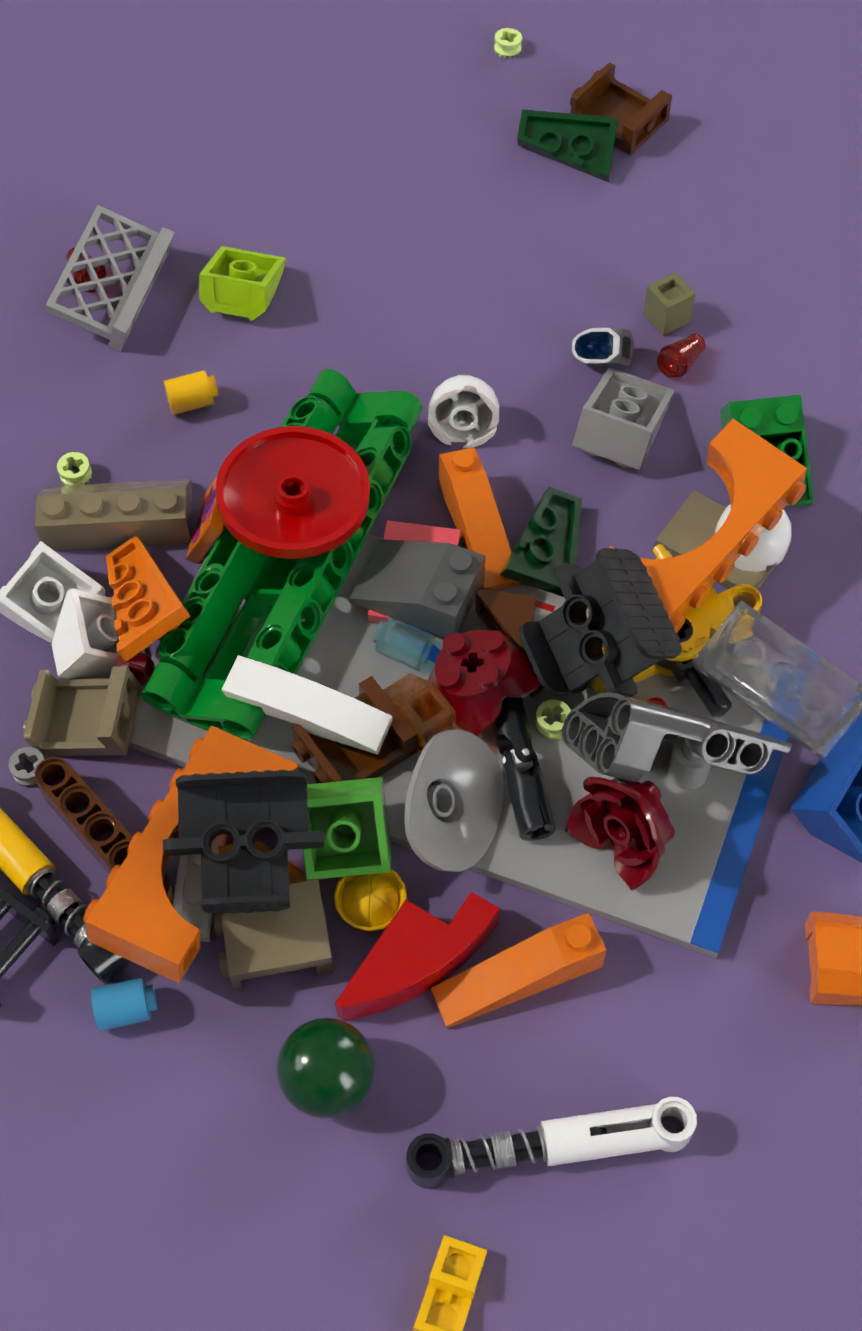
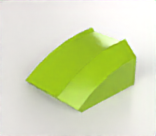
(240, 282)

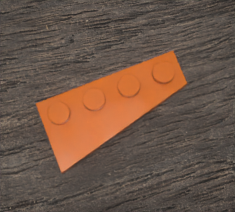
(142, 598)

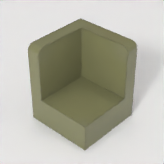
(669, 303)

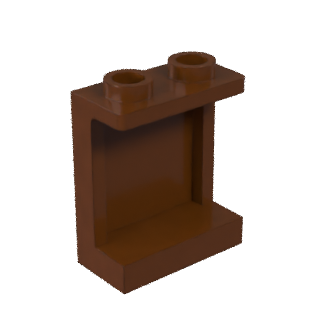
(636, 113)
(343, 762)

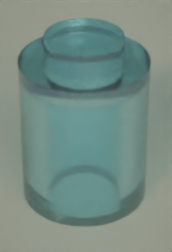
(403, 643)

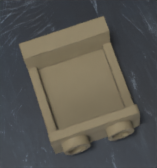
(82, 714)
(278, 940)

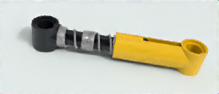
(35, 875)

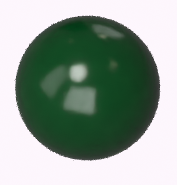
(325, 1067)

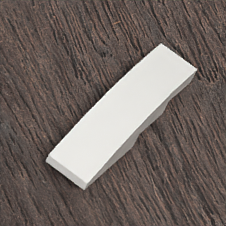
(308, 704)

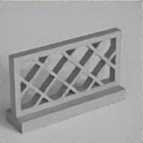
(134, 293)

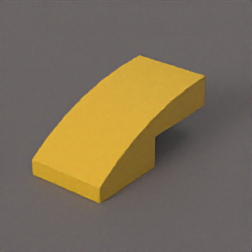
(450, 1286)

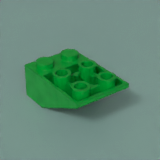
(779, 423)

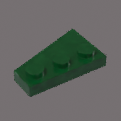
(571, 139)
(546, 541)

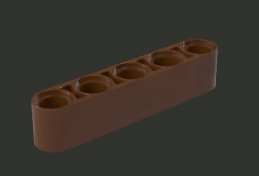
(90, 823)

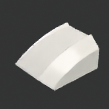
(39, 590)

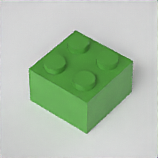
(353, 828)

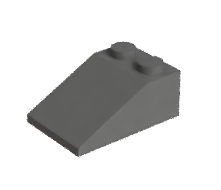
(421, 583)

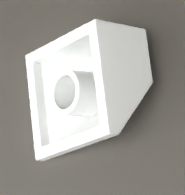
(85, 637)

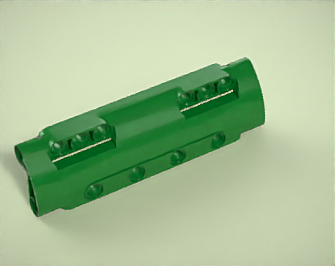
(284, 595)

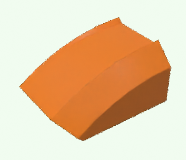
(835, 958)

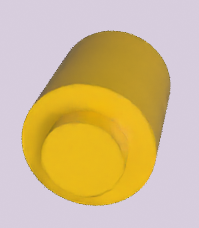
(190, 391)

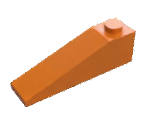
(475, 512)
(522, 970)

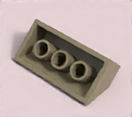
(114, 513)

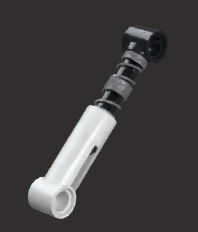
(557, 1141)

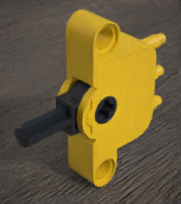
(693, 636)

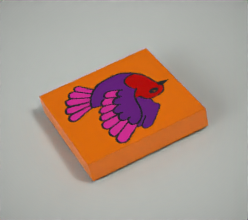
(206, 527)

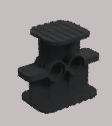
(622, 614)
(243, 808)

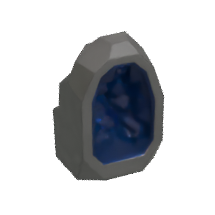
(604, 347)

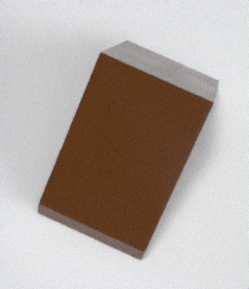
(505, 612)

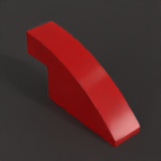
(415, 956)

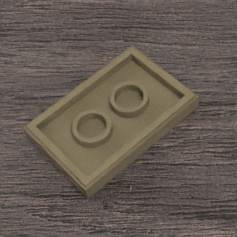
(694, 526)

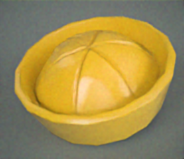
(370, 899)

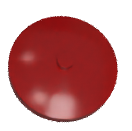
(293, 492)

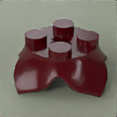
(478, 673)
(625, 819)

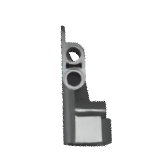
(624, 735)

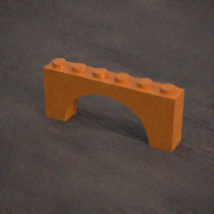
(759, 486)
(134, 911)

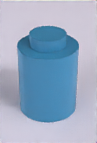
(123, 1003)

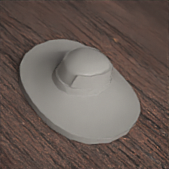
(454, 801)

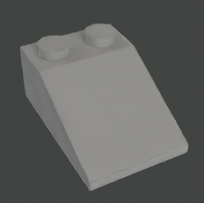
(622, 418)

